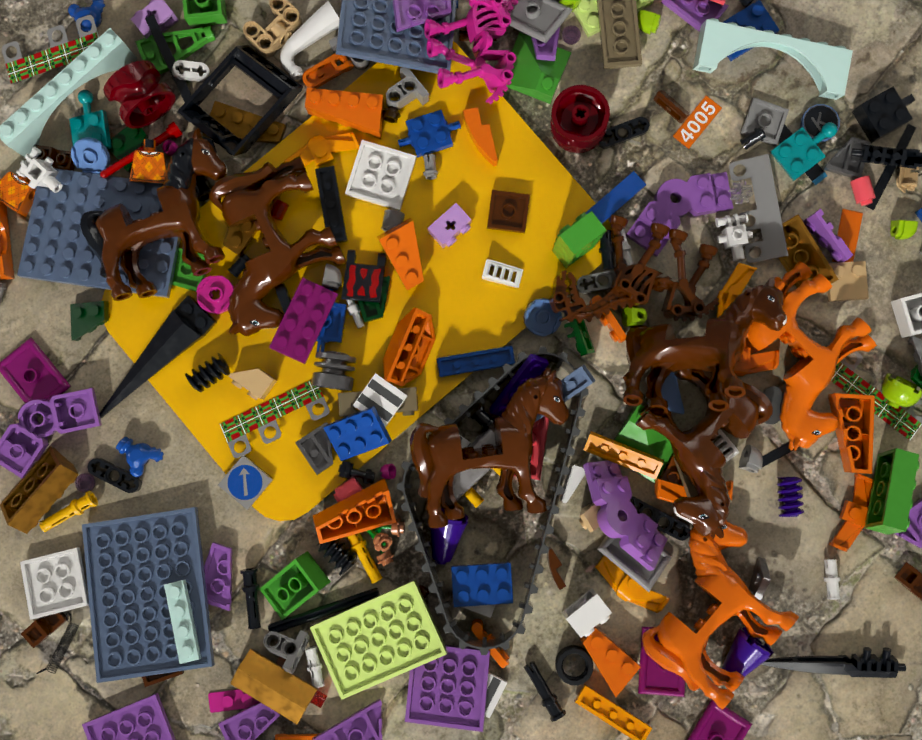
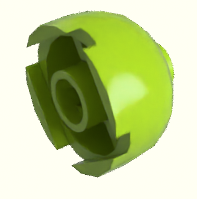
(900, 391)

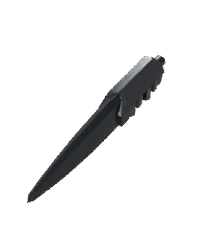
(889, 156)
(865, 666)

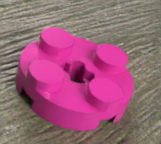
(205, 295)

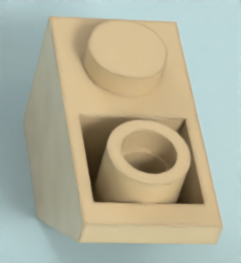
(255, 381)
(589, 517)

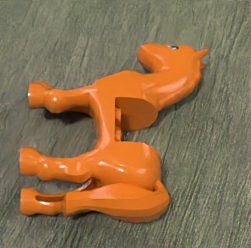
(817, 362)
(684, 650)

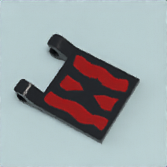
(363, 281)

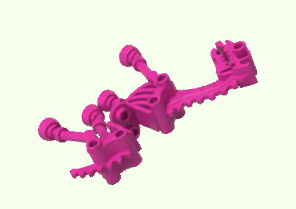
(494, 19)

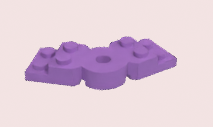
(698, 196)
(63, 413)
(619, 516)

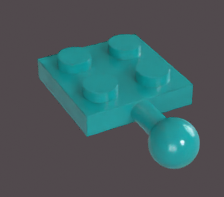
(91, 123)
(801, 151)

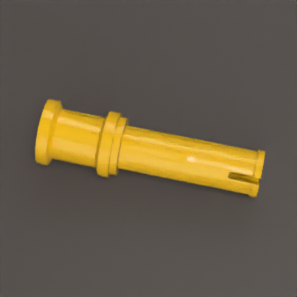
(76, 507)
(358, 545)

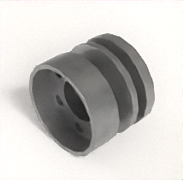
(333, 371)

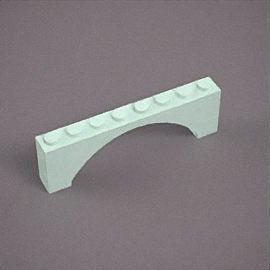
(825, 63)
(25, 126)

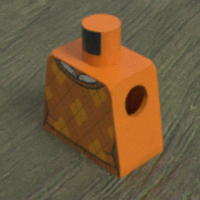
(148, 164)
(16, 193)

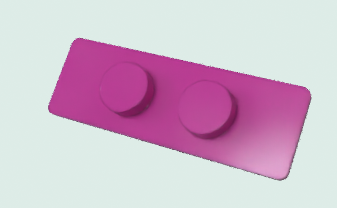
(230, 700)

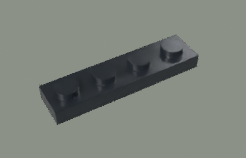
(331, 202)

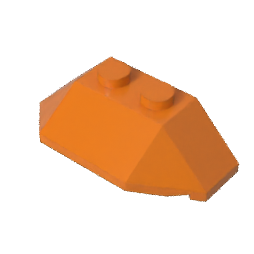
(409, 348)

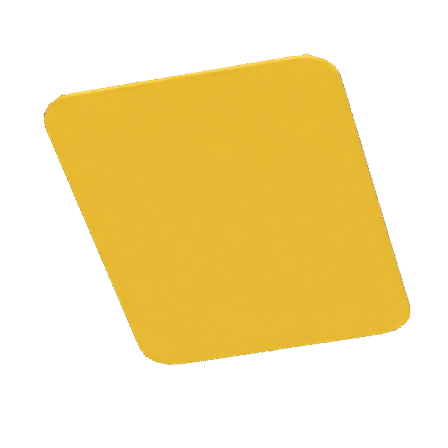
(464, 308)

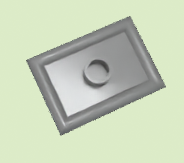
(538, 17)
(611, 549)

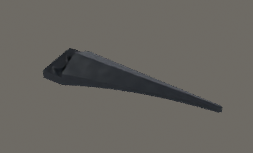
(178, 333)

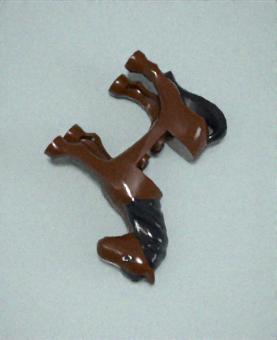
(119, 239)

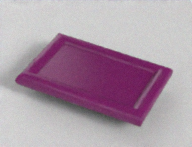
(32, 373)
(656, 679)
(720, 725)

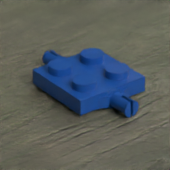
(429, 133)
(333, 327)

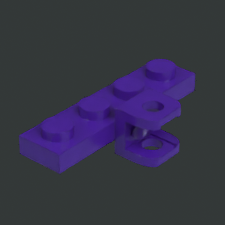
(531, 368)

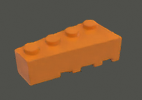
(347, 108)
(854, 430)
(356, 514)

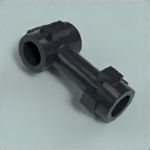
(346, 470)

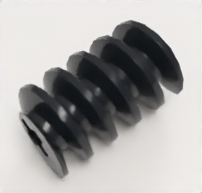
(209, 374)
(338, 555)

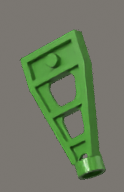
(150, 51)

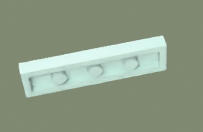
(182, 621)

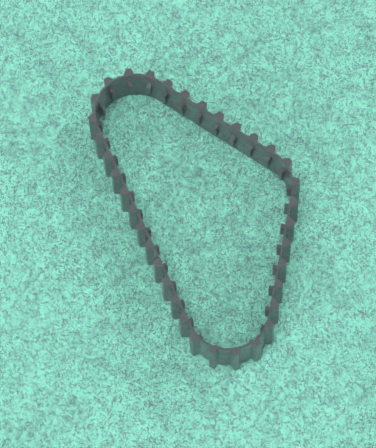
(532, 587)

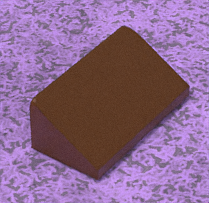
(671, 106)

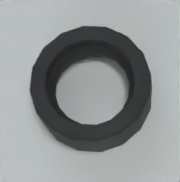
(574, 649)

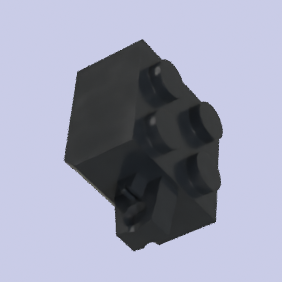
(883, 114)

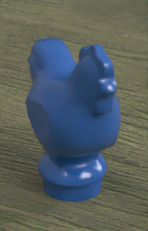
(95, 10)
(138, 455)

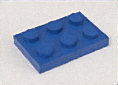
(755, 16)
(357, 433)
(482, 584)

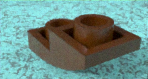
(61, 158)

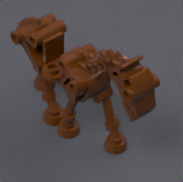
(623, 288)

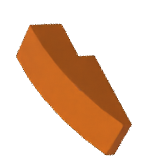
(480, 135)

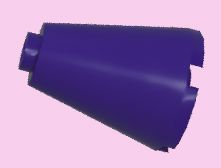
(446, 539)
(746, 653)

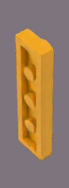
(623, 455)
(612, 714)

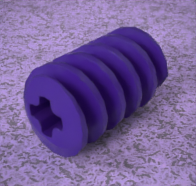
(790, 496)

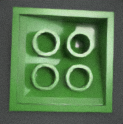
(536, 76)
(644, 440)

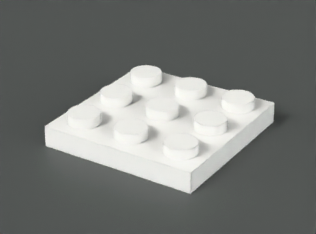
(380, 175)
(54, 583)

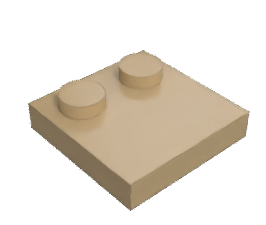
(851, 282)

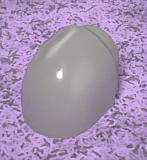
(332, 277)
(751, 459)

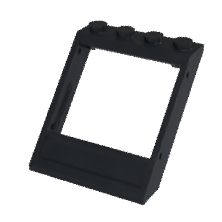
(260, 71)

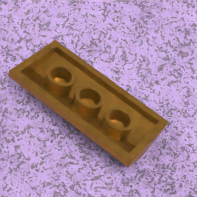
(804, 248)
(273, 686)

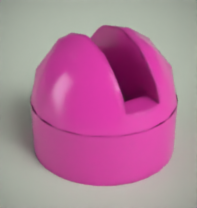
(172, 148)
(388, 471)

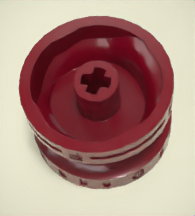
(139, 93)
(579, 118)

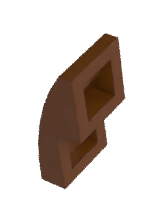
(555, 563)
(910, 579)
(43, 628)

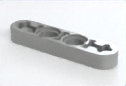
(588, 278)

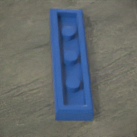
(617, 197)
(475, 361)

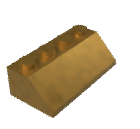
(38, 490)

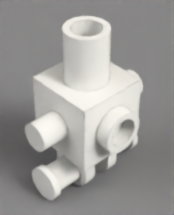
(39, 171)
(734, 236)

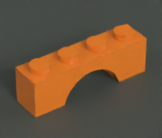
(6, 261)

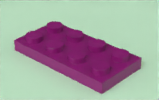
(303, 321)

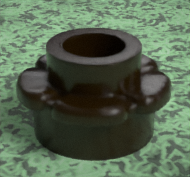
(391, 114)

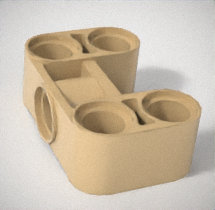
(277, 31)

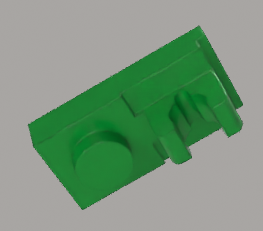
(583, 341)

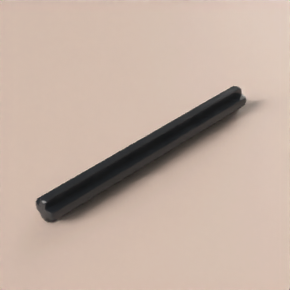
(323, 611)

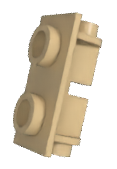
(907, 179)

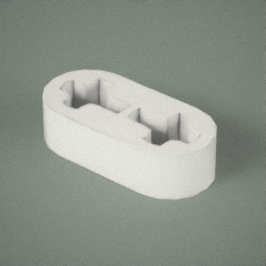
(191, 66)

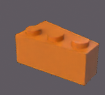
(403, 252)
(611, 660)

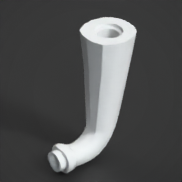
(317, 26)

